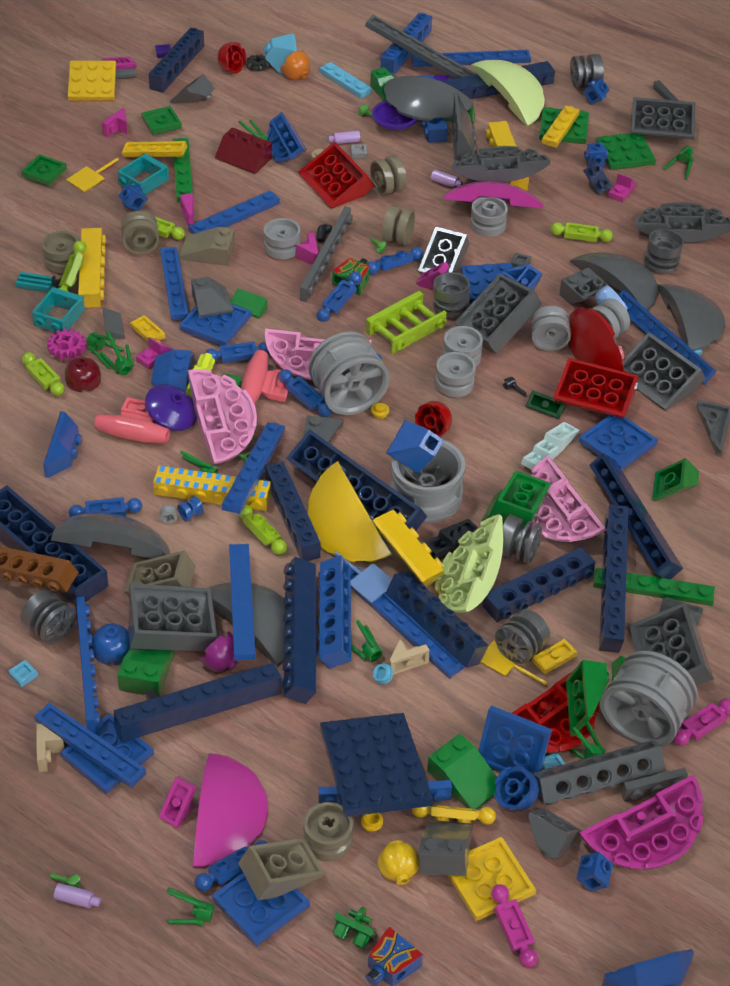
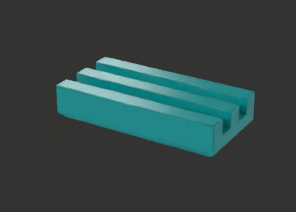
(34, 282)

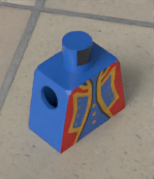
(392, 959)

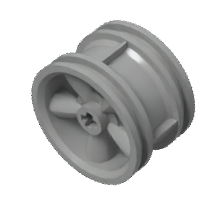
(356, 387)
(435, 500)
(649, 698)

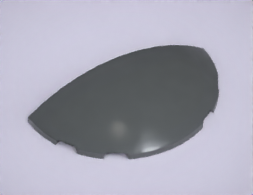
(423, 97)
(500, 164)
(686, 219)
(622, 274)
(697, 315)
(112, 530)
(267, 617)

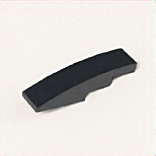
(448, 538)

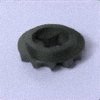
(252, 63)

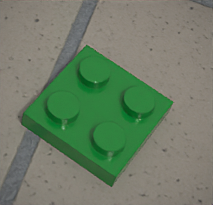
(161, 120)
(44, 170)

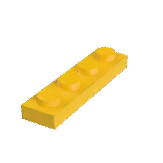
(560, 126)
(155, 149)

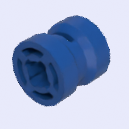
(190, 508)

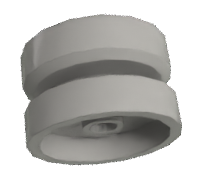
(488, 216)
(281, 238)
(615, 315)
(550, 328)
(464, 340)
(455, 374)

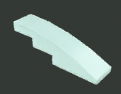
(552, 445)

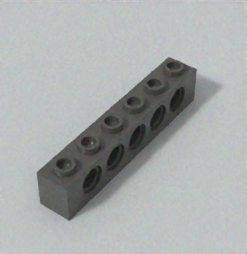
(588, 768)

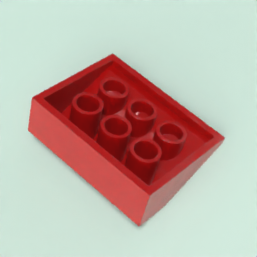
(336, 177)
(596, 388)

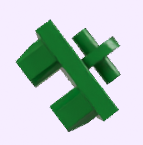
(345, 924)

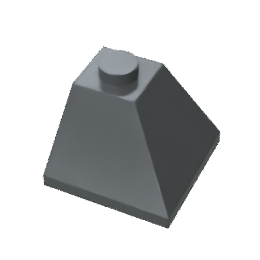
(195, 91)
(210, 297)
(552, 833)

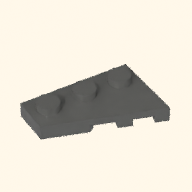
(323, 426)

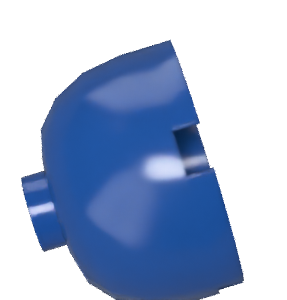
(110, 643)
(516, 788)

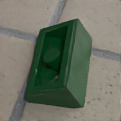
(545, 404)

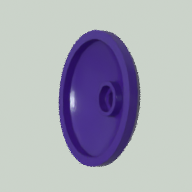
(389, 118)
(170, 407)

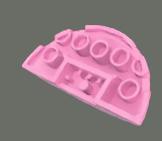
(291, 350)
(223, 414)
(563, 511)

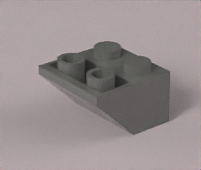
(580, 286)

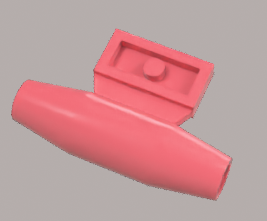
(260, 380)
(133, 424)

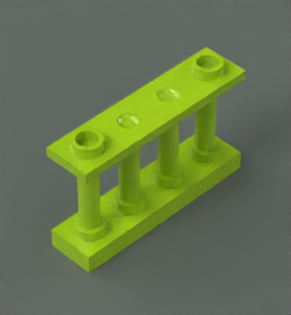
(399, 310)

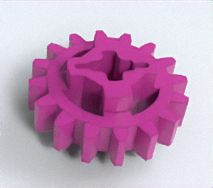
(66, 344)

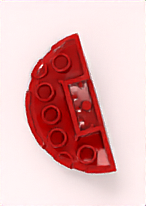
(594, 340)
(551, 711)

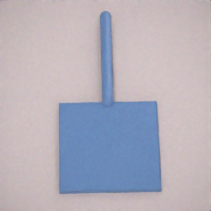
(370, 582)

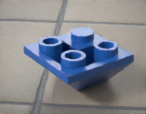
(414, 446)

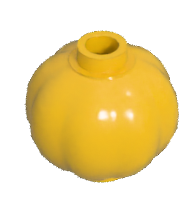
(398, 862)

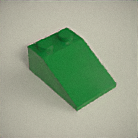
(522, 497)
(144, 670)
(584, 691)
(466, 768)

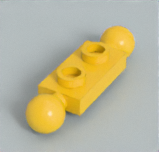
(464, 815)

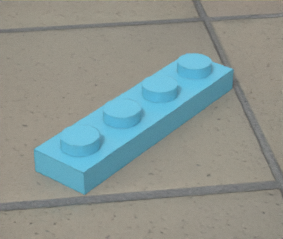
(345, 80)

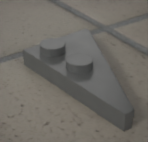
(716, 422)

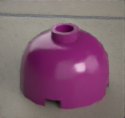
(220, 654)

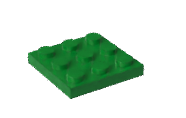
(576, 133)
(627, 151)

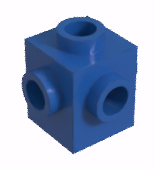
(596, 91)
(595, 153)
(133, 197)
(594, 871)

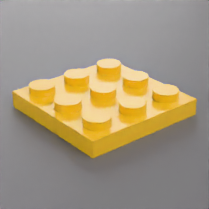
(92, 81)
(487, 867)

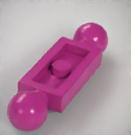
(703, 722)
(514, 925)

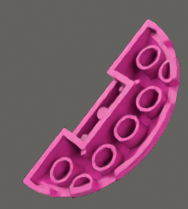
(501, 190)
(229, 810)
(652, 831)

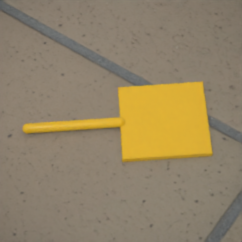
(87, 178)
(496, 661)

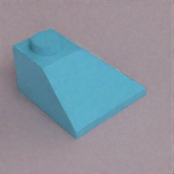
(279, 49)

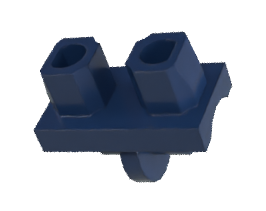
(597, 178)

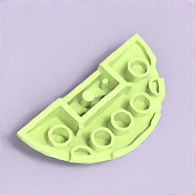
(515, 85)
(472, 567)

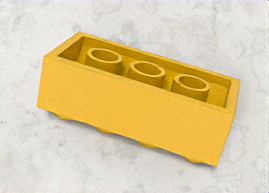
(409, 548)

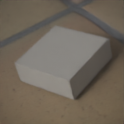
(358, 151)

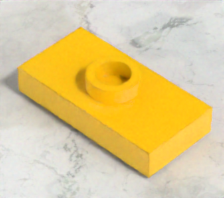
(147, 328)
(554, 656)

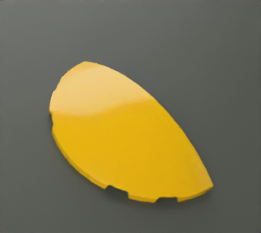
(342, 519)

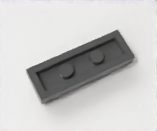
(650, 785)

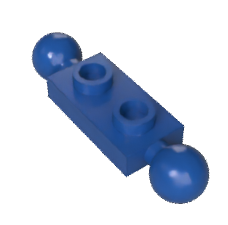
(398, 259)
(339, 296)
(237, 352)
(304, 393)
(113, 506)
(222, 870)

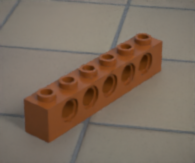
(36, 569)

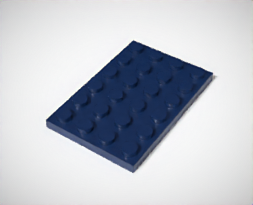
(375, 764)

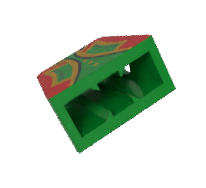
(350, 265)

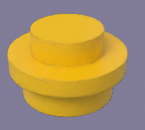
(380, 410)
(372, 822)

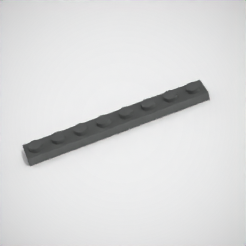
(417, 48)
(324, 256)

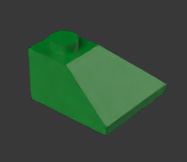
(378, 80)
(675, 479)

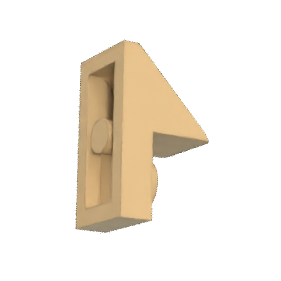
(407, 659)
(46, 744)

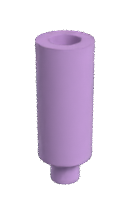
(345, 137)
(446, 179)
(76, 896)

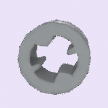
(168, 514)

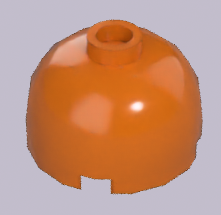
(296, 65)

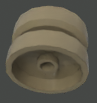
(388, 175)
(398, 225)
(140, 232)
(57, 250)
(328, 831)

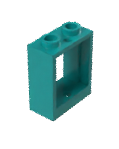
(146, 163)
(56, 297)

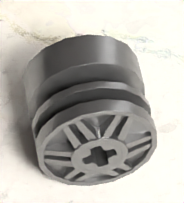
(586, 69)
(663, 251)
(451, 294)
(523, 540)
(48, 616)
(522, 636)

